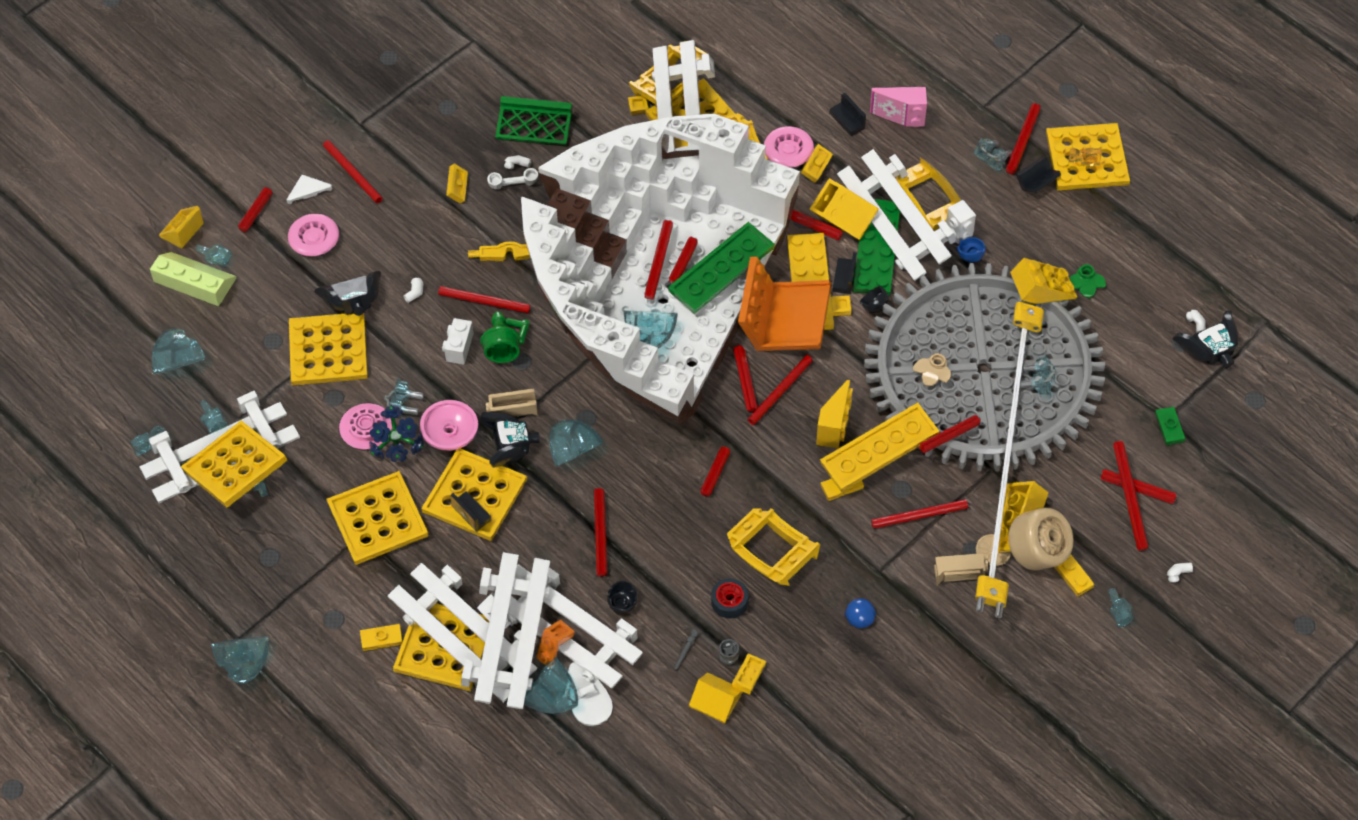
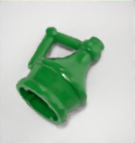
(502, 342)

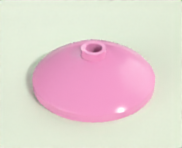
(446, 417)

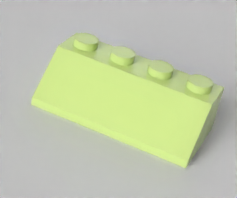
(191, 277)

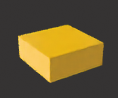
(637, 105)
(841, 305)

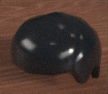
(875, 299)
(622, 597)

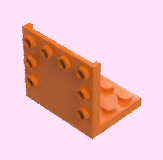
(783, 312)

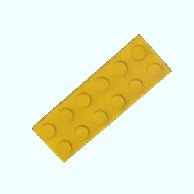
(809, 263)
(879, 447)

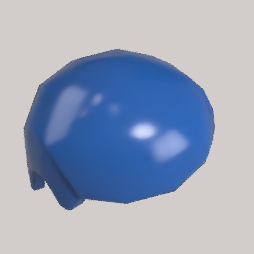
(971, 249)
(860, 613)

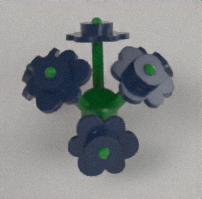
(404, 430)

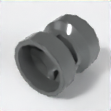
(726, 648)

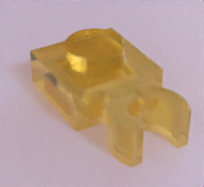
(1088, 156)

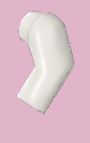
(520, 160)
(416, 290)
(1198, 318)
(1177, 569)

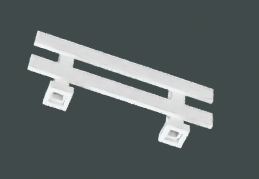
(688, 72)
(884, 177)
(171, 460)
(504, 585)
(441, 591)
(614, 643)

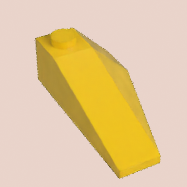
(1019, 498)

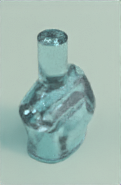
(216, 254)
(212, 418)
(1120, 609)

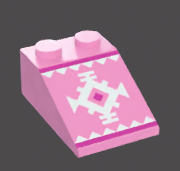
(900, 105)

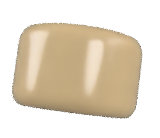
(1041, 539)

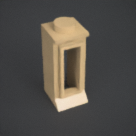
(513, 403)
(960, 567)

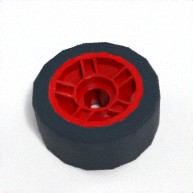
(725, 590)

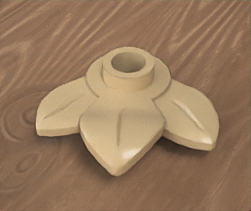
(932, 372)

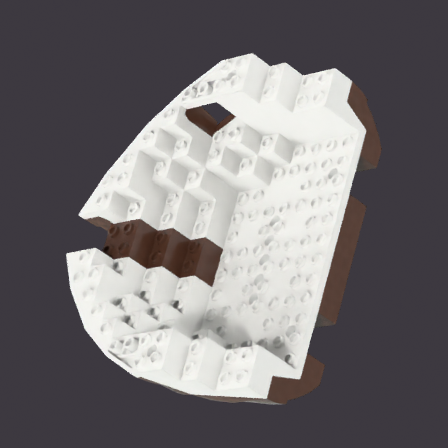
(603, 229)

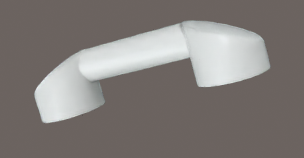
(496, 182)

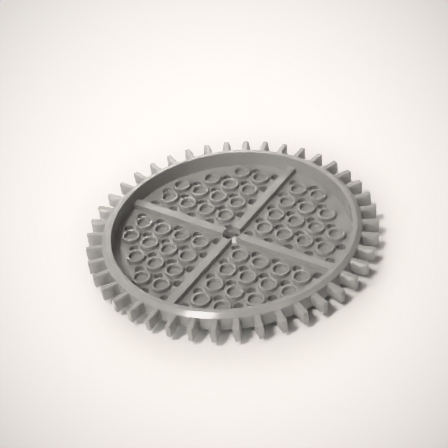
(928, 301)

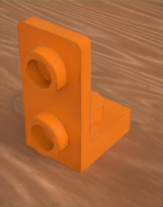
(551, 640)

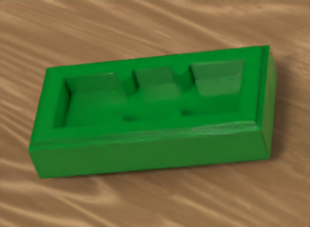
(1170, 426)

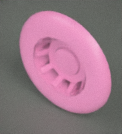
(788, 151)
(314, 239)
(361, 419)

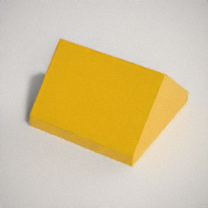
(183, 226)
(714, 697)

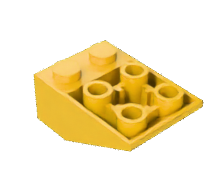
(844, 209)
(1042, 282)
(834, 418)

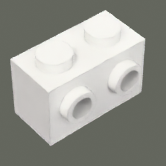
(961, 220)
(458, 341)

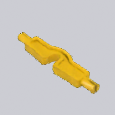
(498, 252)

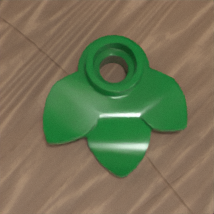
(1087, 283)

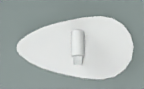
(593, 699)

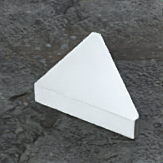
(306, 188)

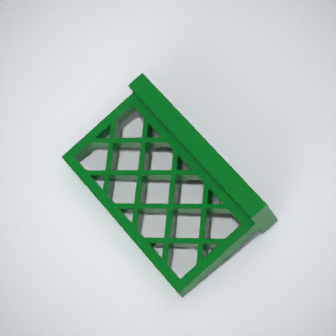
(520, 106)

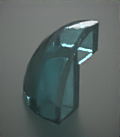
(654, 326)
(174, 351)
(571, 439)
(241, 657)
(552, 690)

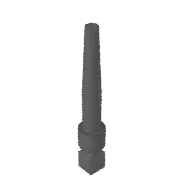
(690, 641)

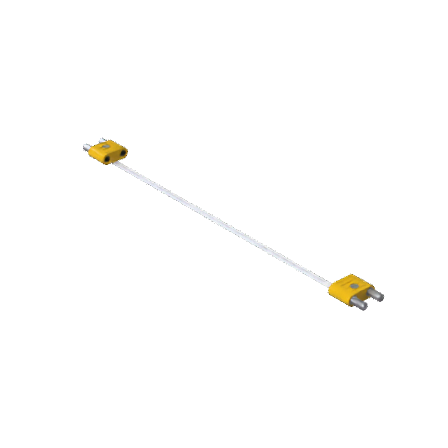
(991, 590)

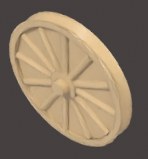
(985, 546)

